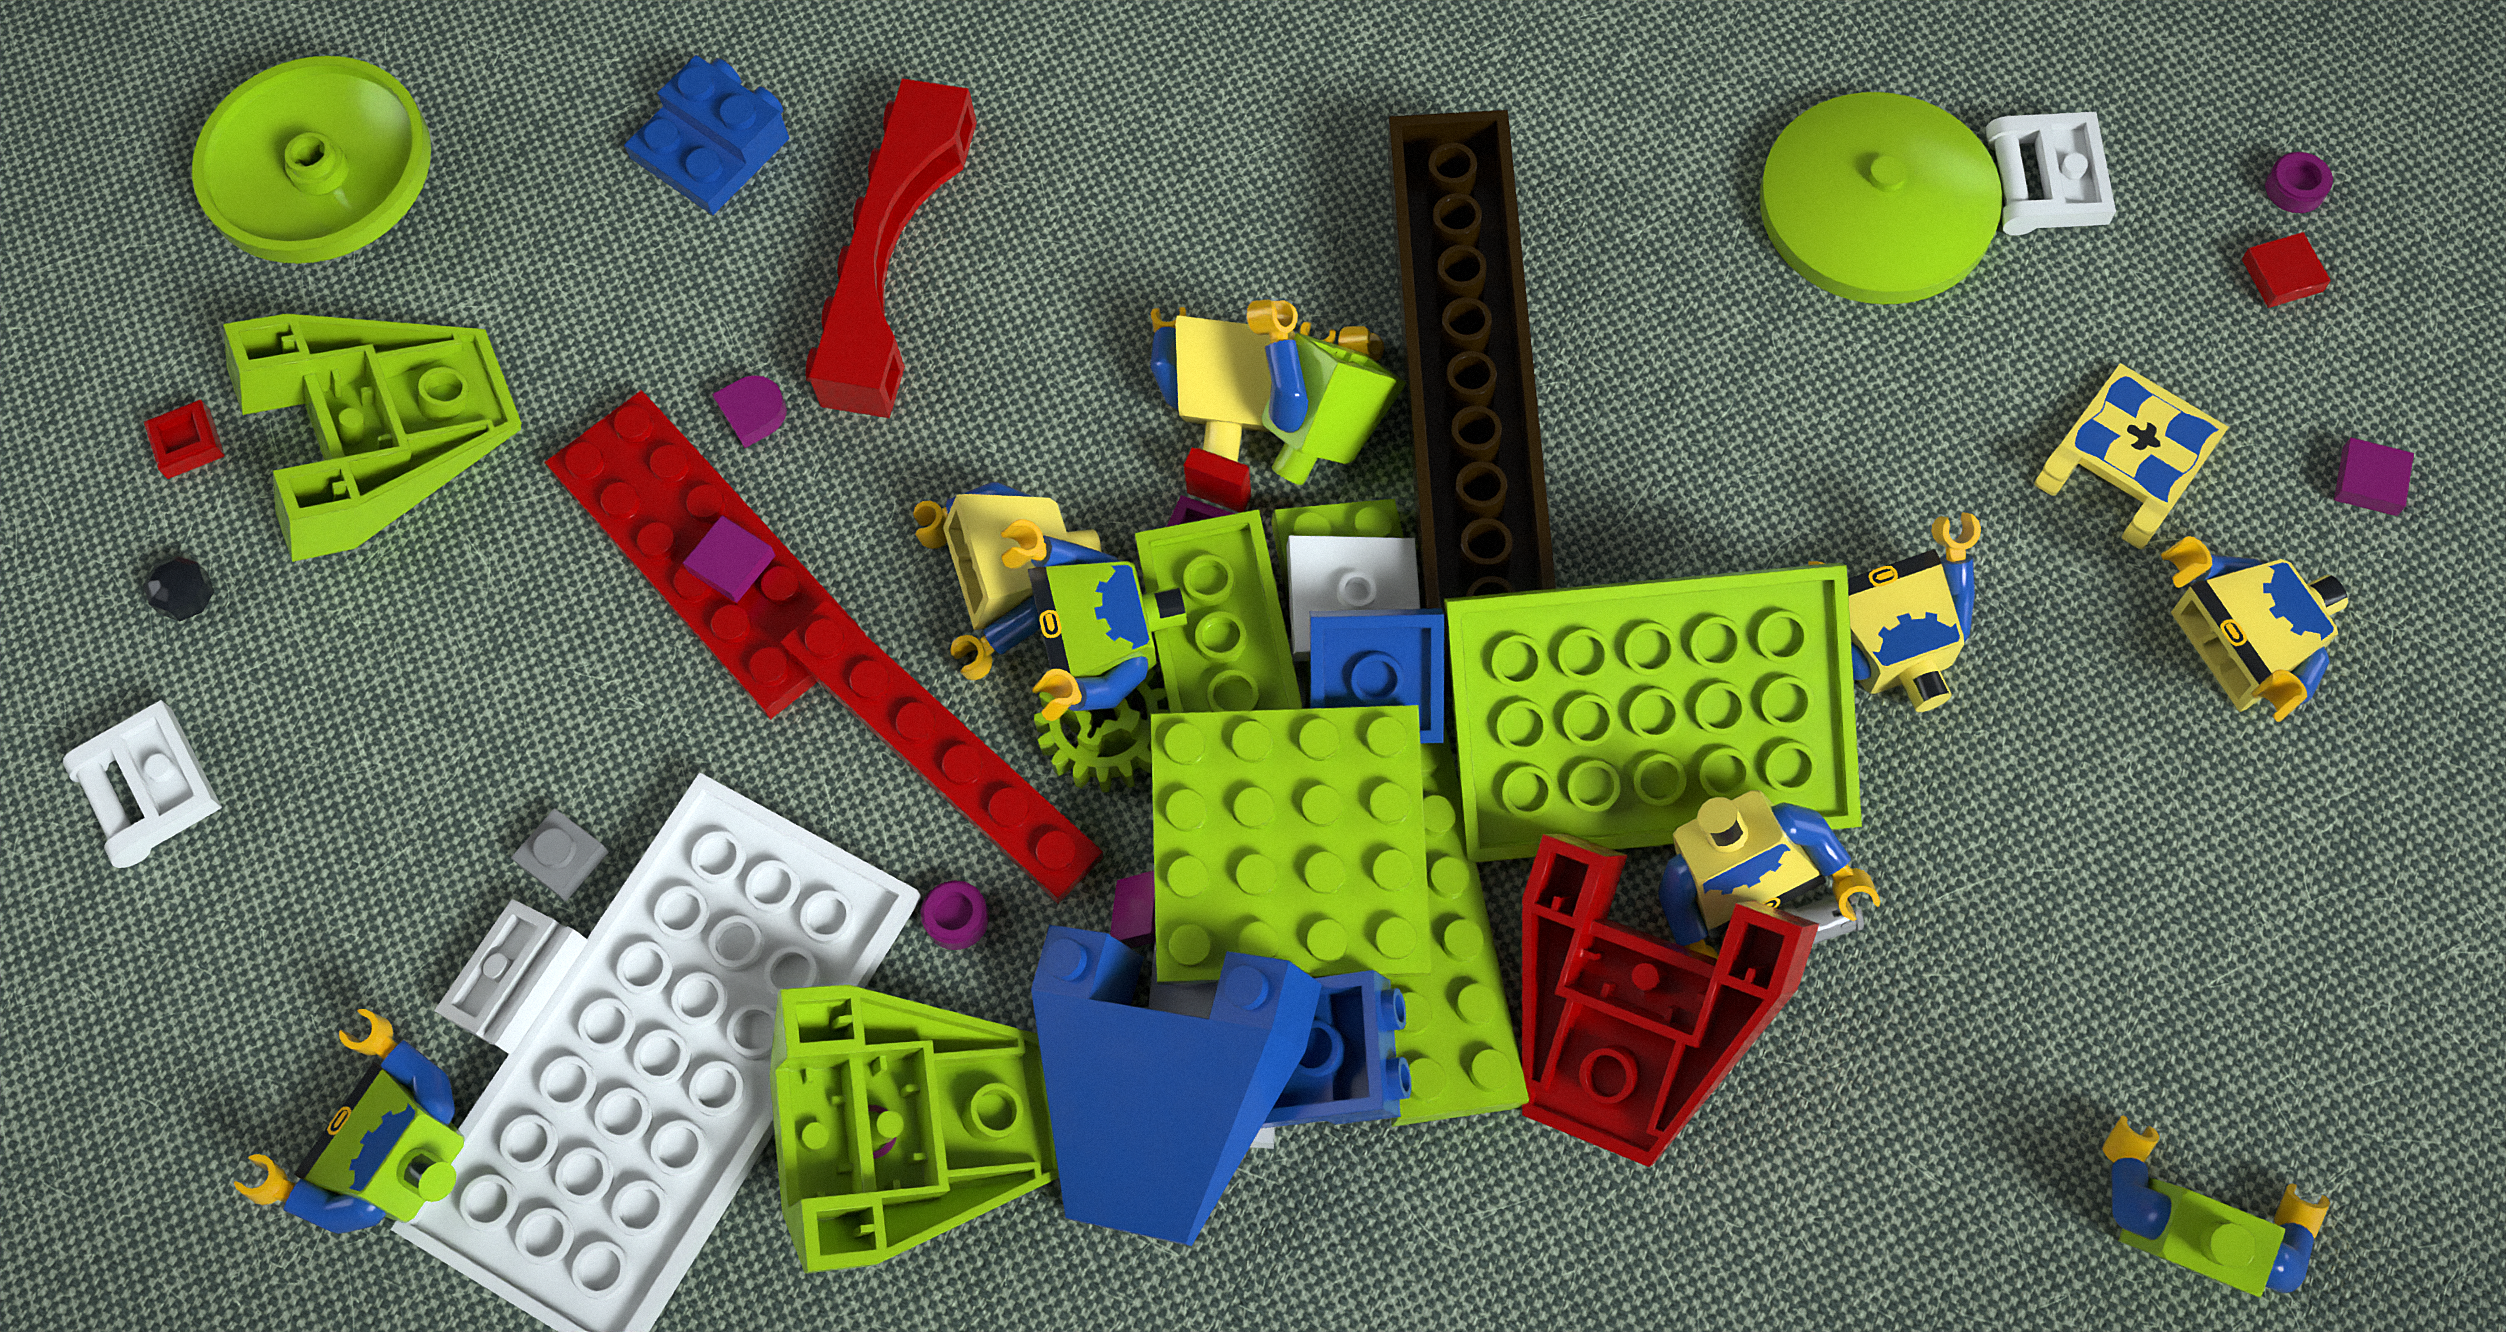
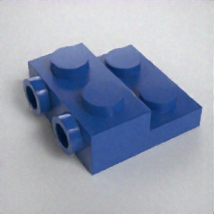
(709, 133)
(1349, 1057)

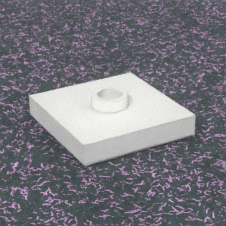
(1347, 575)

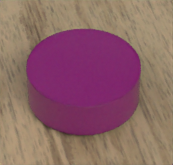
(2299, 182)
(955, 915)

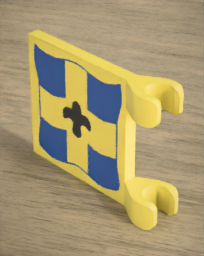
(2138, 442)

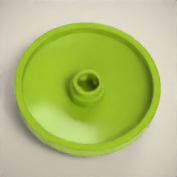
(311, 159)
(1880, 198)

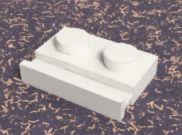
(511, 976)

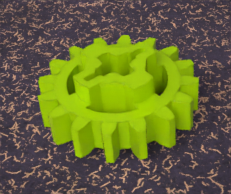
(1108, 750)

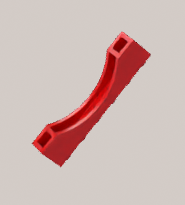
(922, 148)

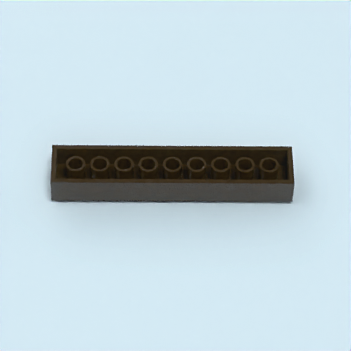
(1467, 360)

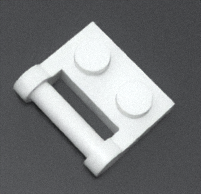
(2069, 167)
(159, 773)

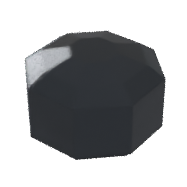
(178, 588)

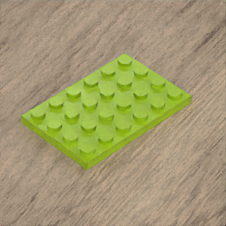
(1648, 699)

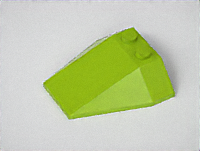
(957, 1098)

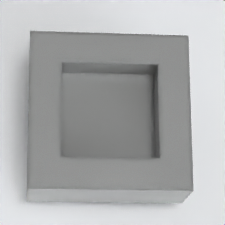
(560, 854)

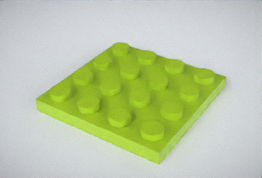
(1290, 841)

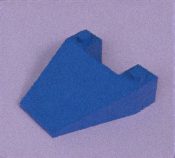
(1157, 1101)

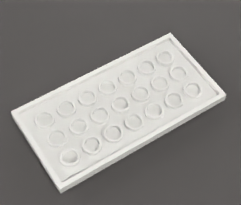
(650, 1066)

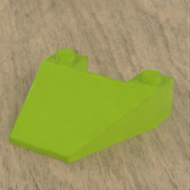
(389, 407)

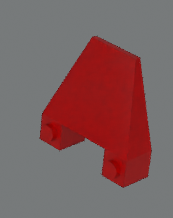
(1629, 1026)

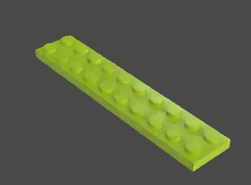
(1459, 1016)

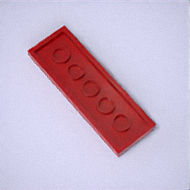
(656, 506)

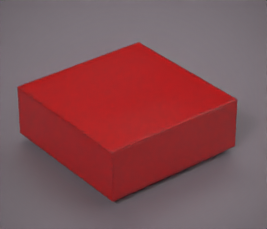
(2286, 269)
(184, 439)
(1217, 479)

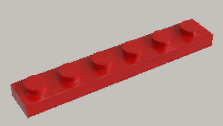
(942, 751)

